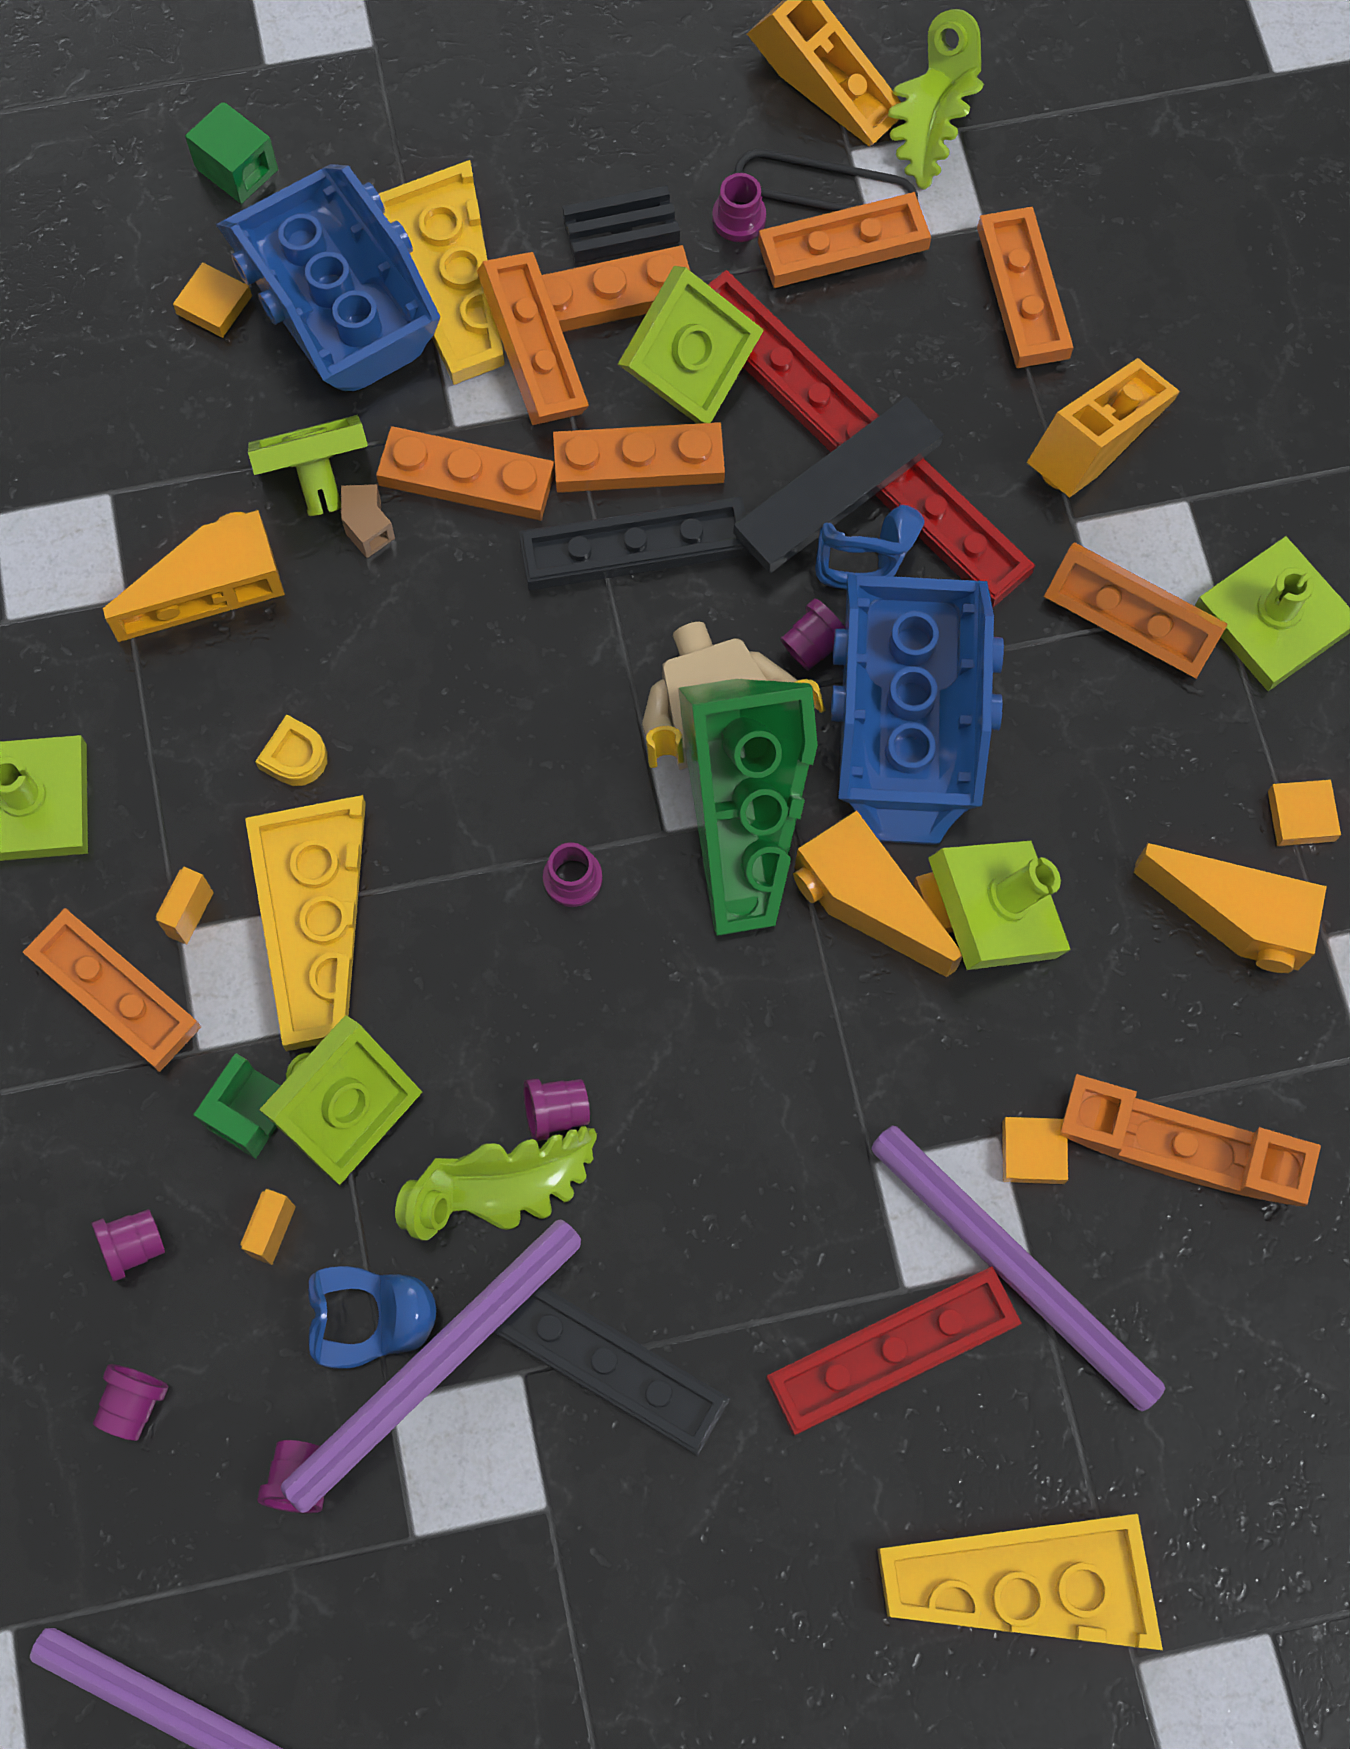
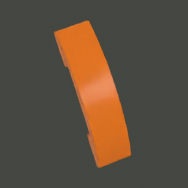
(1189, 1146)

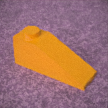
(826, 66)
(1100, 426)
(205, 575)
(868, 891)
(1243, 907)

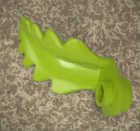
(937, 96)
(495, 1183)

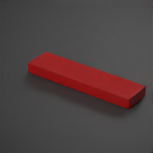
(893, 1351)

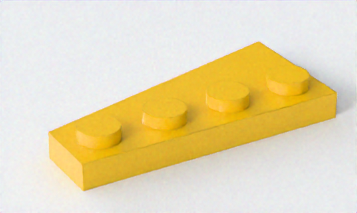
(448, 249)
(308, 903)
(1041, 1581)

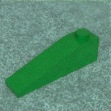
(747, 777)

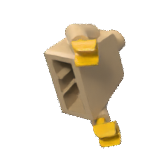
(701, 664)

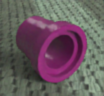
(738, 221)
(812, 635)
(575, 892)
(555, 1106)
(128, 1242)
(127, 1401)
(287, 1458)

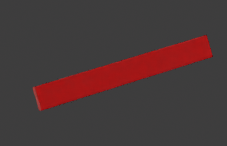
(837, 413)

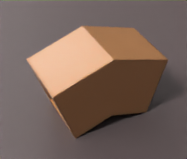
(364, 519)

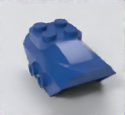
(335, 276)
(915, 702)

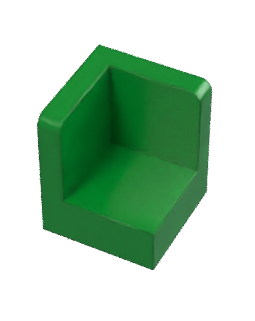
(232, 152)
(234, 1107)

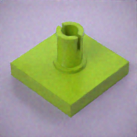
(690, 346)
(310, 454)
(1277, 613)
(43, 798)
(1000, 903)
(341, 1099)

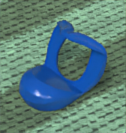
(896, 539)
(404, 1320)

